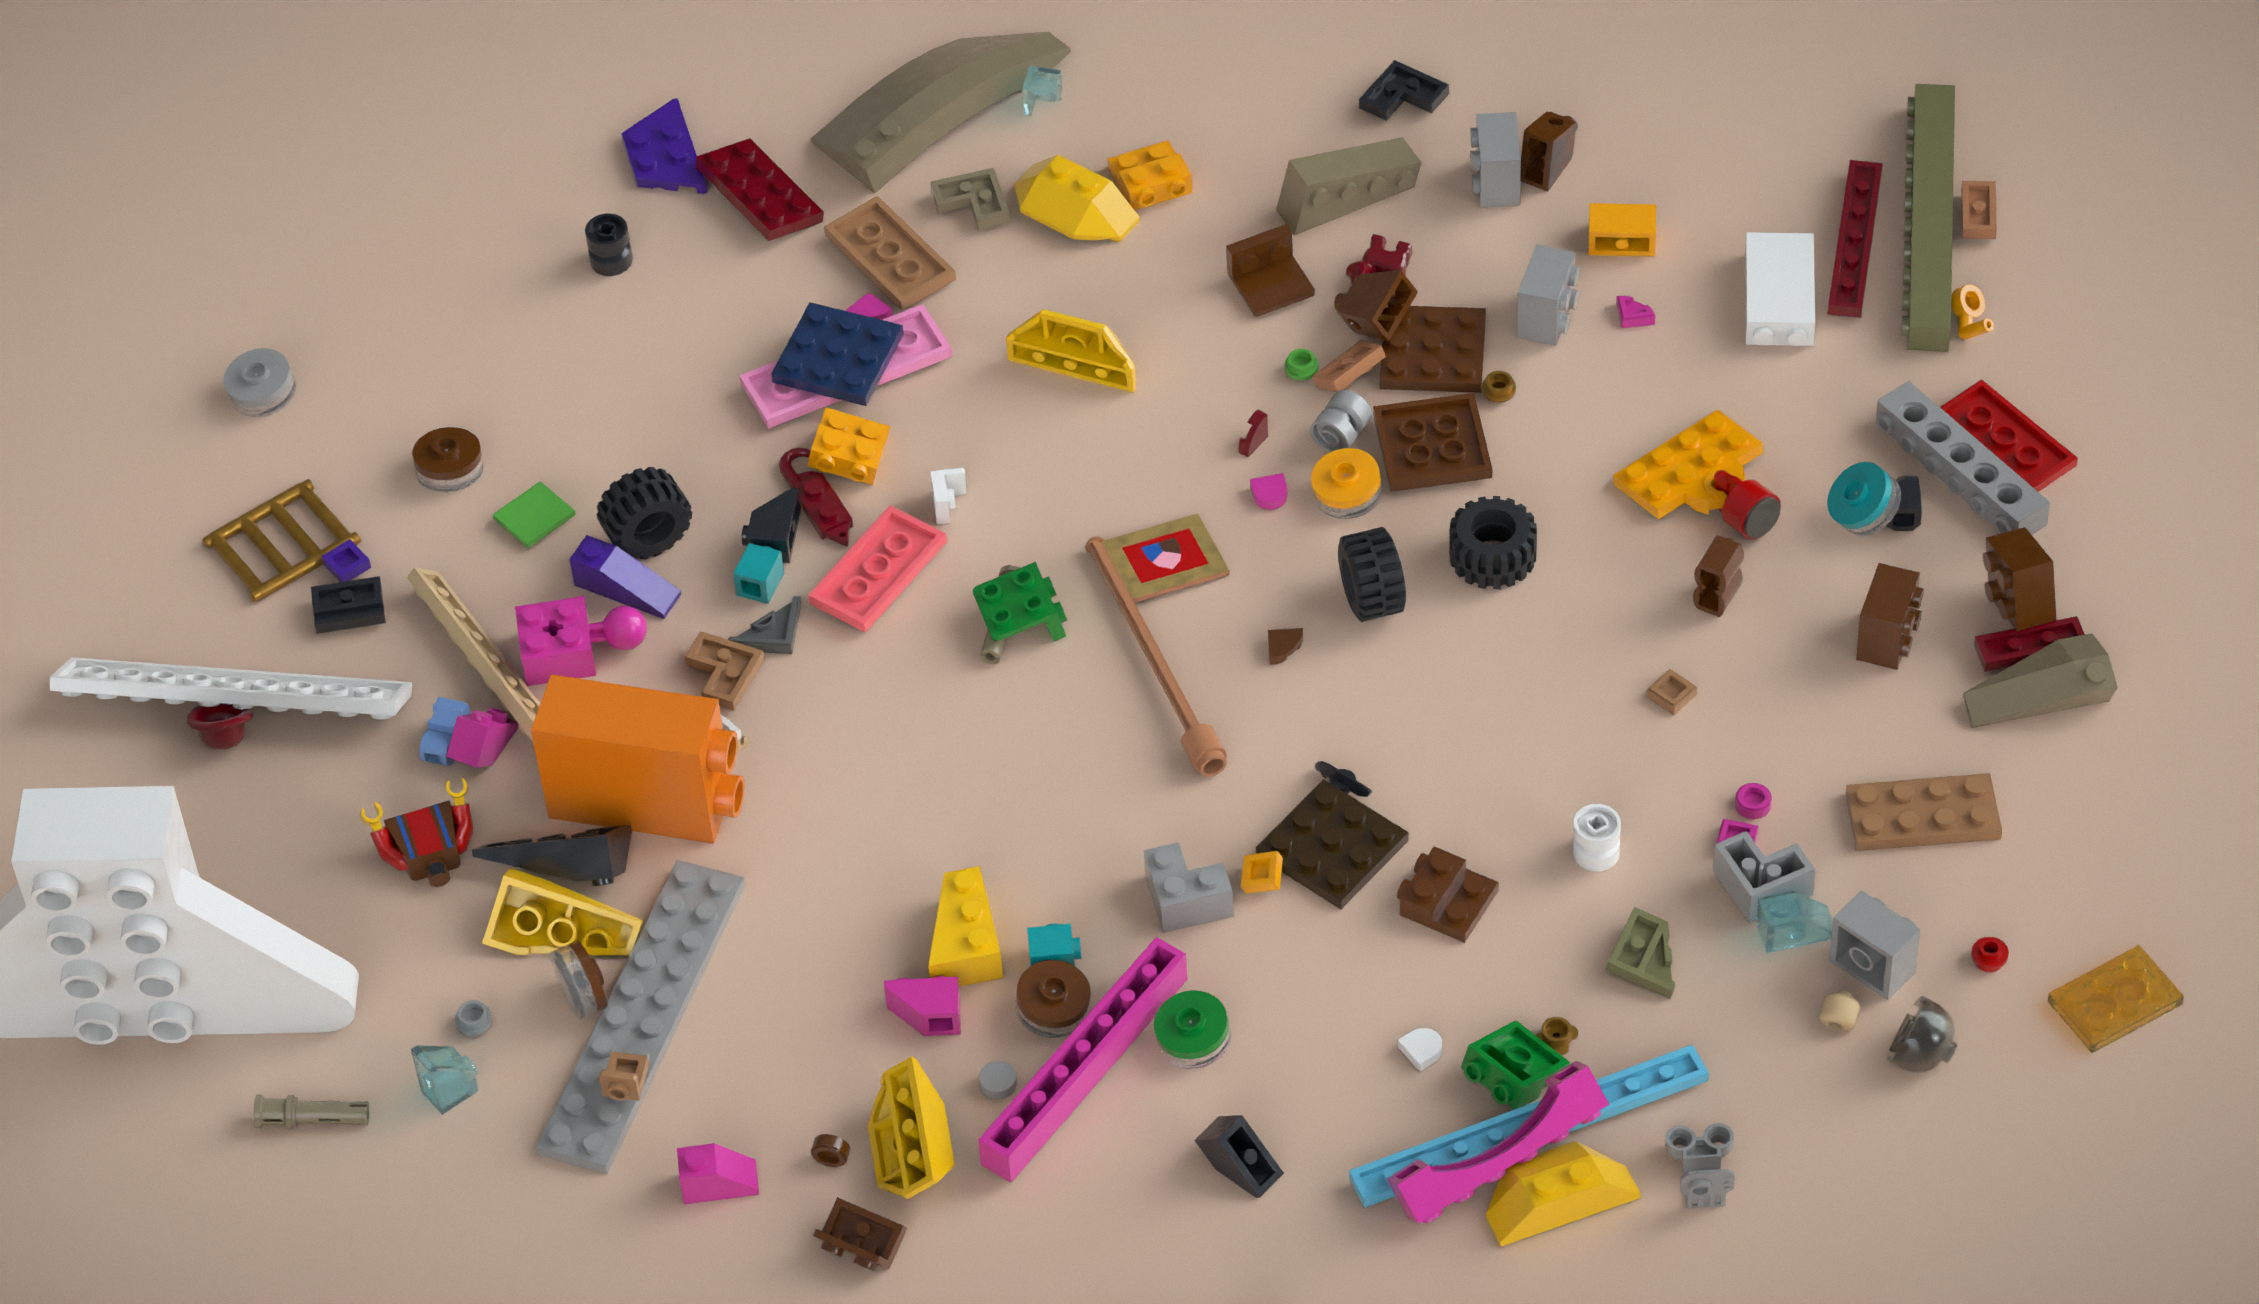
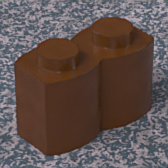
(1718, 576)

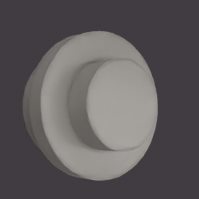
(473, 1018)

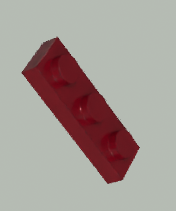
(2010, 646)

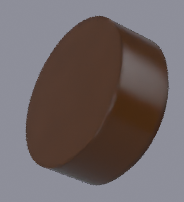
(830, 1150)

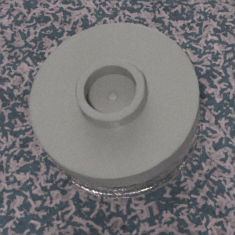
(259, 382)

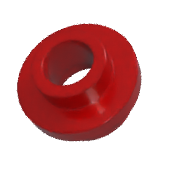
(1989, 961)

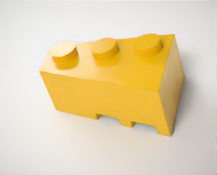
(965, 931)

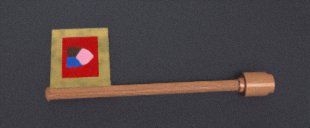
(1155, 564)

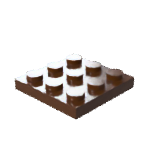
(1436, 350)
(1432, 442)

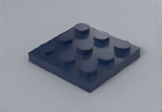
(837, 354)

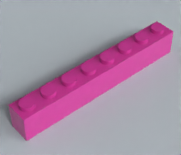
(1082, 1060)

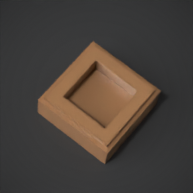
(1671, 692)

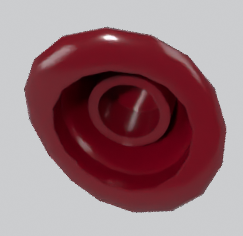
(219, 725)

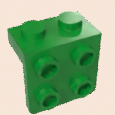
(1019, 603)

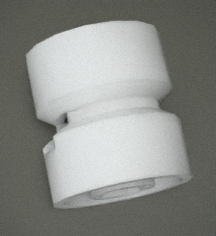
(1596, 837)

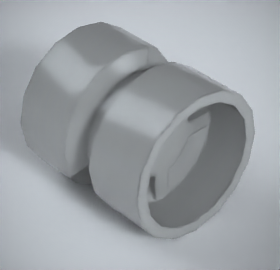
(1341, 421)

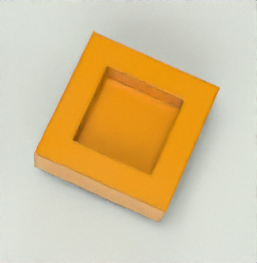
(1261, 872)

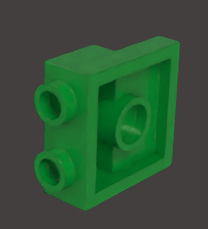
(1512, 1064)

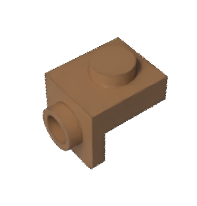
(624, 1076)

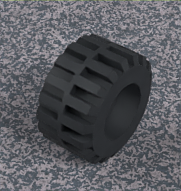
(644, 512)
(1492, 563)
(1372, 574)

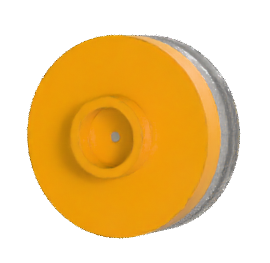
(1346, 483)

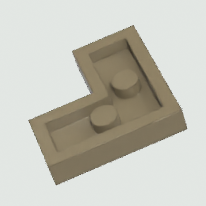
(974, 190)

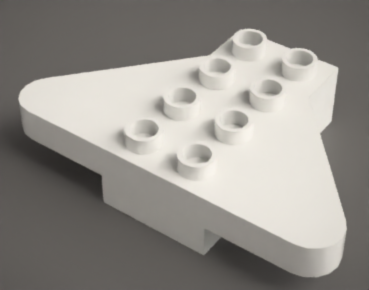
(131, 942)

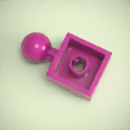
(559, 639)

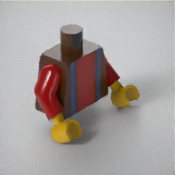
(426, 839)

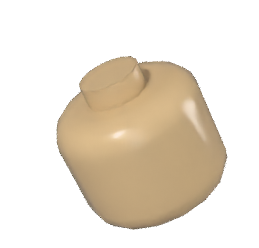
(1839, 1010)

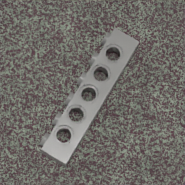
(1961, 461)

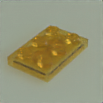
(2115, 998)

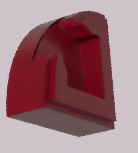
(1256, 435)

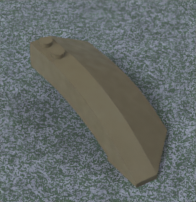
(930, 98)

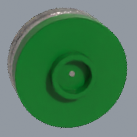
(1192, 1029)

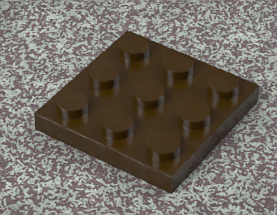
(1334, 843)

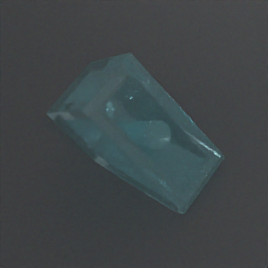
(1792, 921)
(444, 1075)

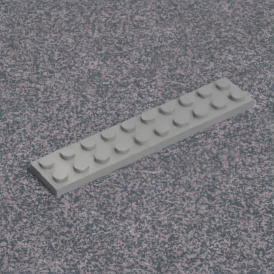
(642, 1012)

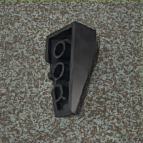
(586, 856)

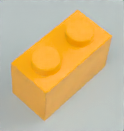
(1622, 229)

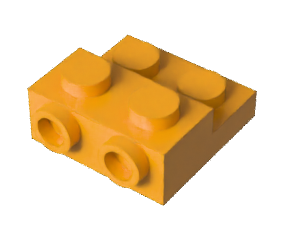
(1151, 175)
(848, 446)

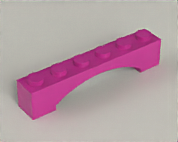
(1569, 1100)

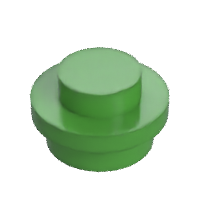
(1301, 364)

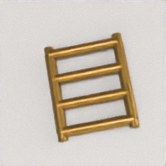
(275, 506)

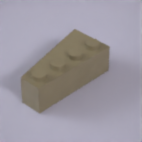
(1344, 181)

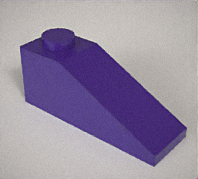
(620, 577)

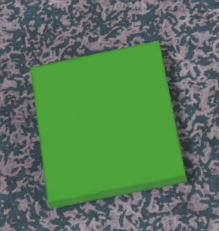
(534, 514)

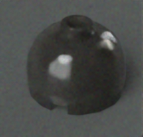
(1924, 1038)

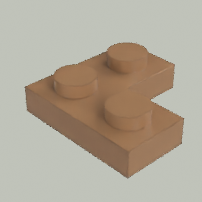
(731, 667)

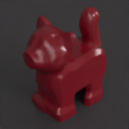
(1380, 260)

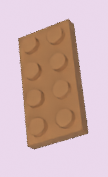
(889, 253)
(1923, 812)

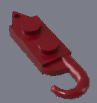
(817, 499)

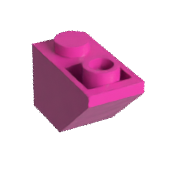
(481, 737)
(926, 1004)

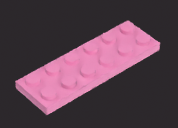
(919, 347)

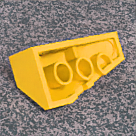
(543, 916)

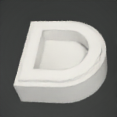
(1421, 1047)

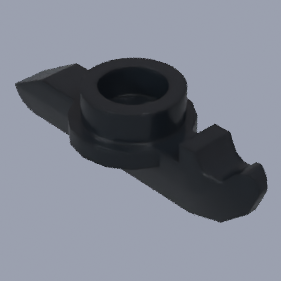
(1342, 779)

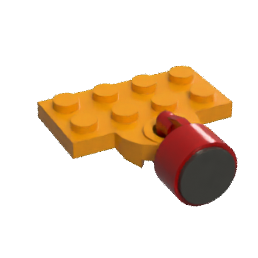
(1707, 474)

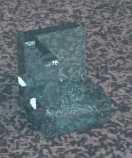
(1042, 85)

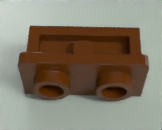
(861, 1233)

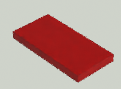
(2010, 435)

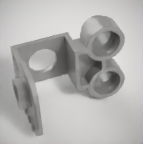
(1702, 1176)

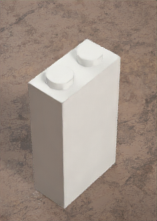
(1779, 289)

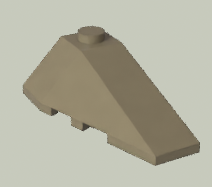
(2054, 679)

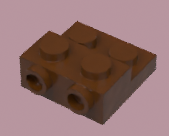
(1446, 894)

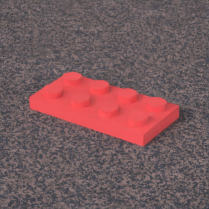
(877, 568)

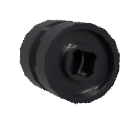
(608, 244)

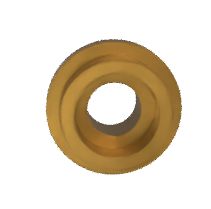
(1499, 386)

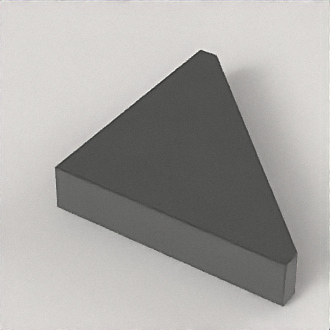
(773, 631)

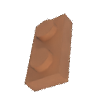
(1978, 209)
(1349, 366)

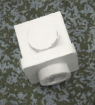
(945, 486)

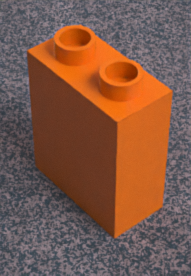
(636, 759)

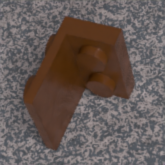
(1267, 271)

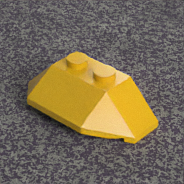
(1074, 201)
(1072, 349)
(909, 1132)
(1557, 1190)

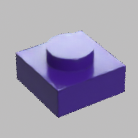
(346, 561)

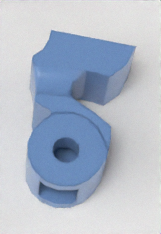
(437, 738)

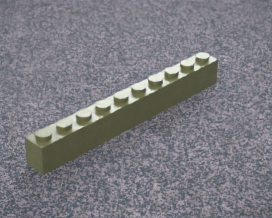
(1931, 218)

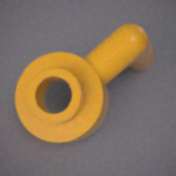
(1968, 304)

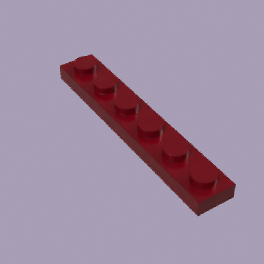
(1855, 239)

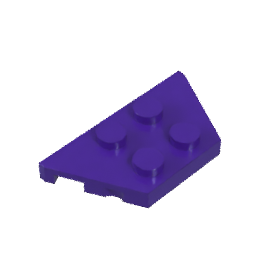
(663, 151)

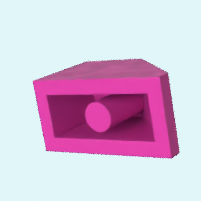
(715, 1173)

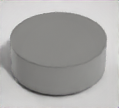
(997, 1080)

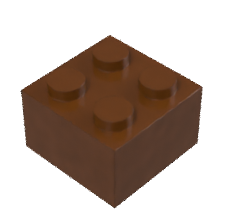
(2020, 579)
(1889, 616)

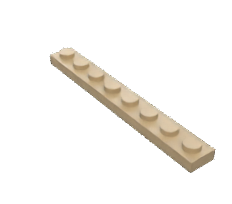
(477, 646)

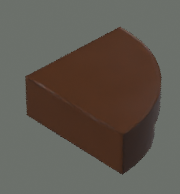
(1283, 643)

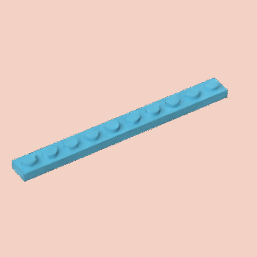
(1622, 1089)

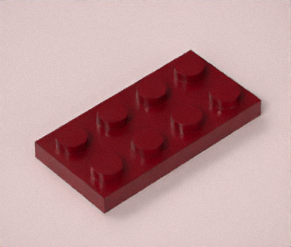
(759, 189)

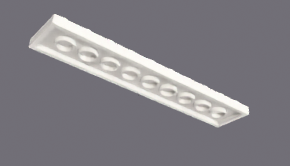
(231, 686)

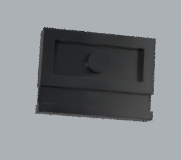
(348, 605)

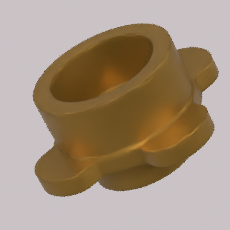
(1558, 1027)

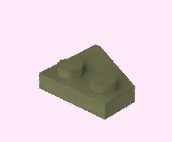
(1644, 953)

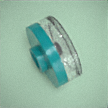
(1864, 499)

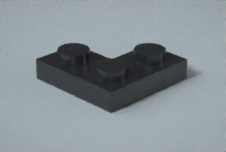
(1402, 84)

